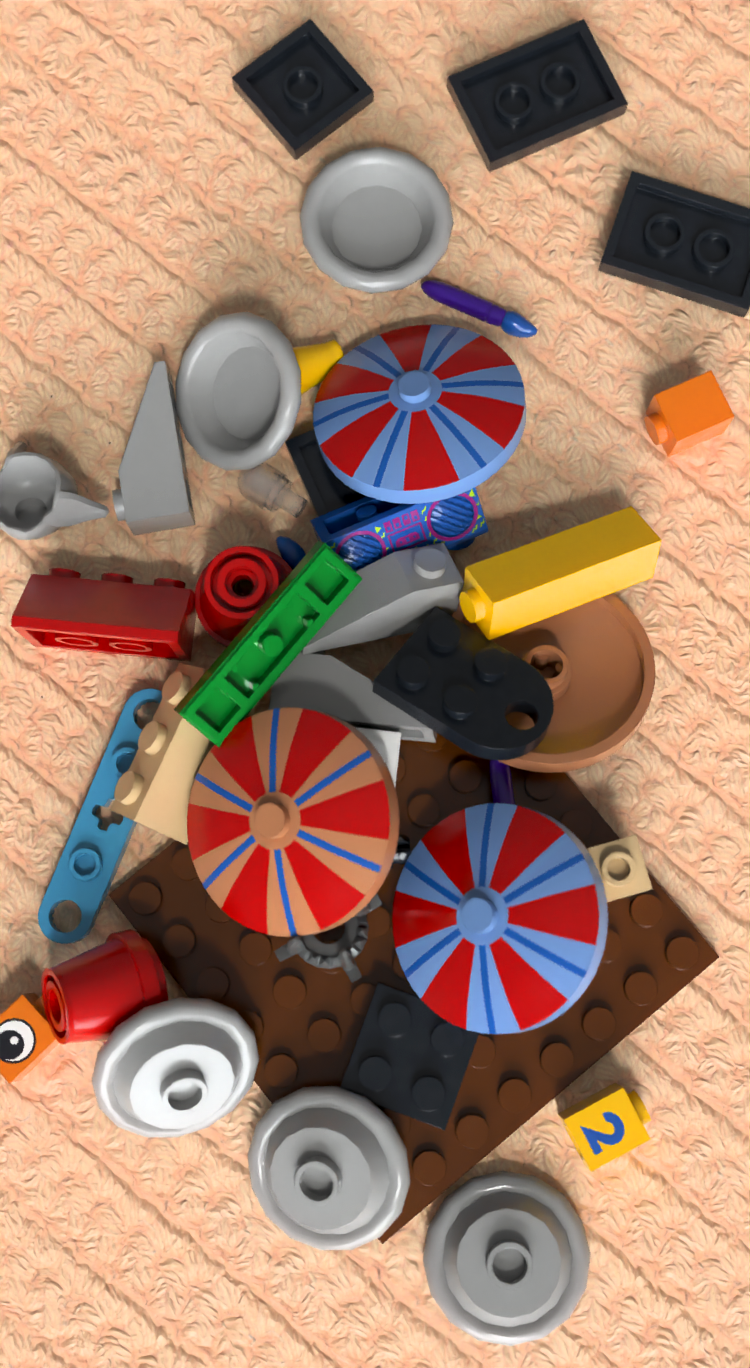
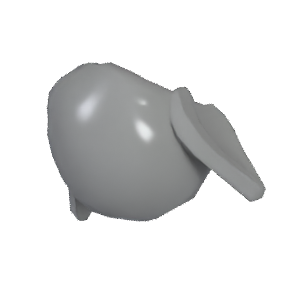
(40, 496)

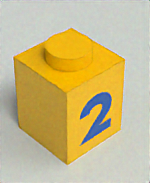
(606, 1125)

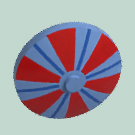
(420, 414)
(499, 919)

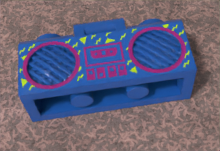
(377, 528)

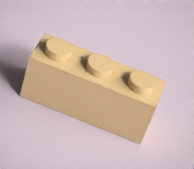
(166, 764)

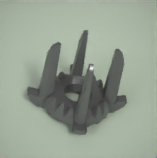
(336, 954)

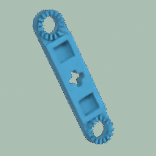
(93, 853)

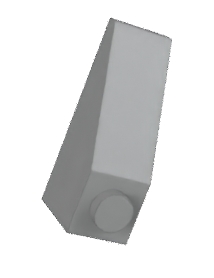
(153, 466)
(393, 598)
(334, 688)

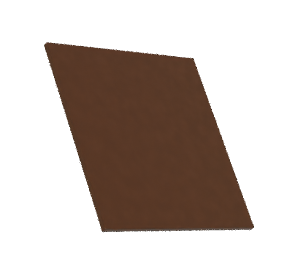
(313, 1015)

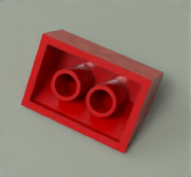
(107, 615)

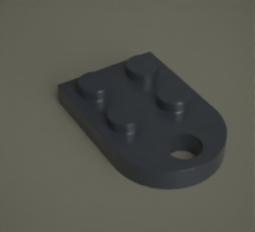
(466, 688)

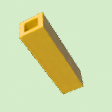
(559, 572)

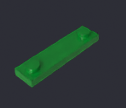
(268, 643)

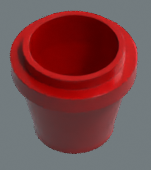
(216, 604)
(102, 988)

